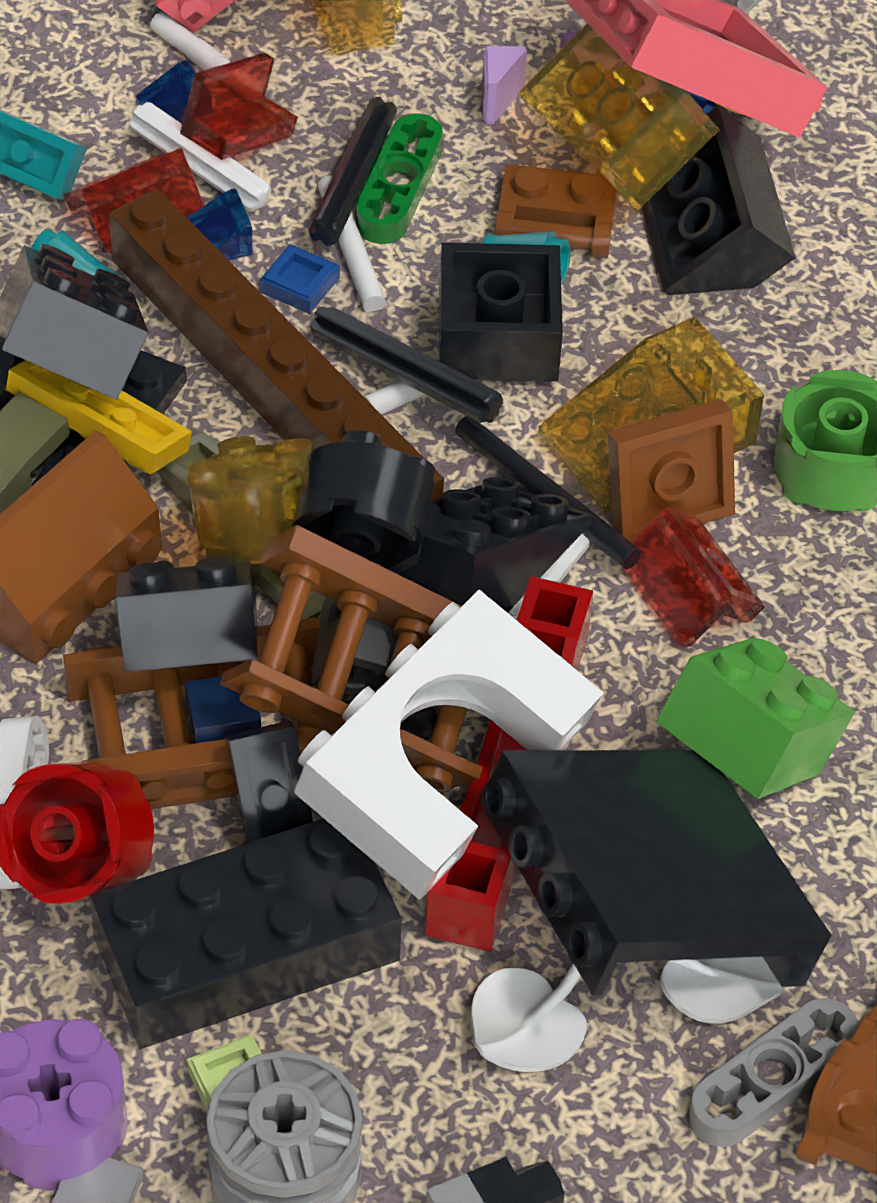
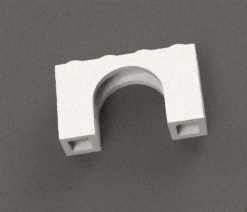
(471, 661)

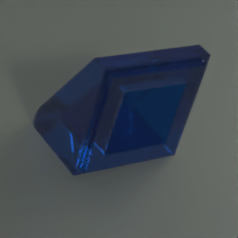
(170, 90)
(225, 225)

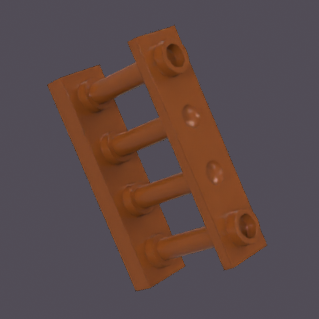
(361, 593)
(183, 769)

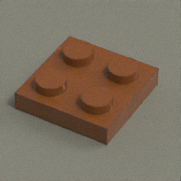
(675, 464)

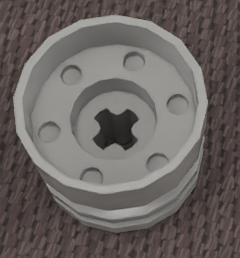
(276, 1093)

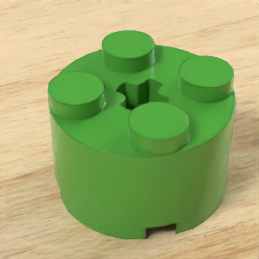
(829, 442)

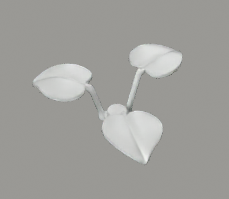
(532, 1028)

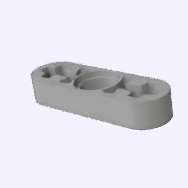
(761, 1099)

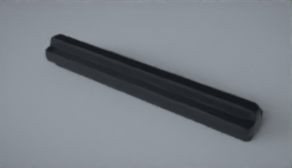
(352, 171)
(407, 364)

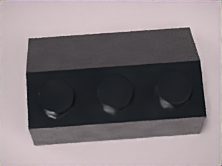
(719, 216)

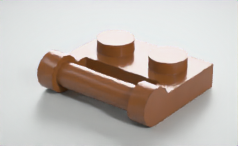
(561, 201)

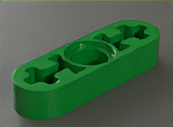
(402, 197)

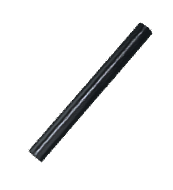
(537, 482)

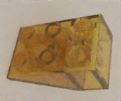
(653, 379)

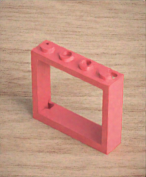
(710, 53)

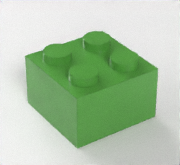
(755, 716)

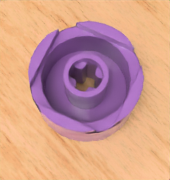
(59, 1101)

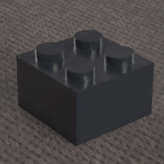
(501, 311)

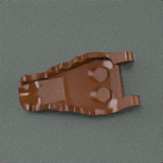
(844, 1103)

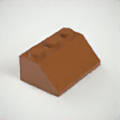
(69, 544)

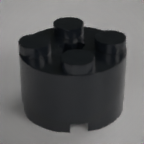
(367, 499)

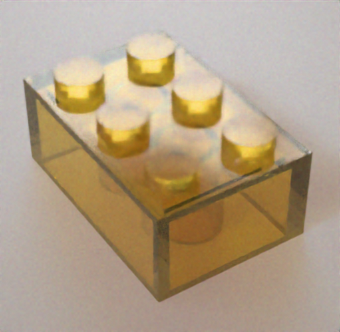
(616, 117)

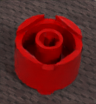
(109, 824)

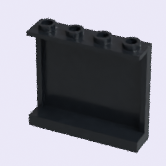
(649, 862)

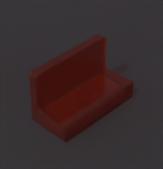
(230, 109)
(164, 171)
(689, 577)

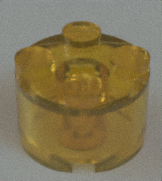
(246, 495)

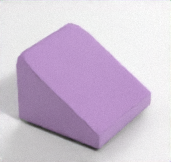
(501, 79)

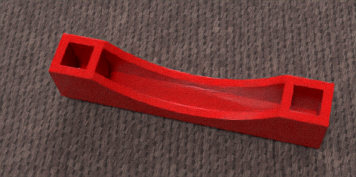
(473, 893)

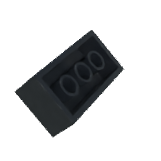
(243, 930)

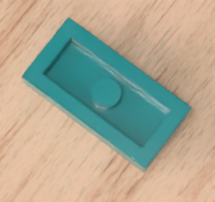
(38, 156)

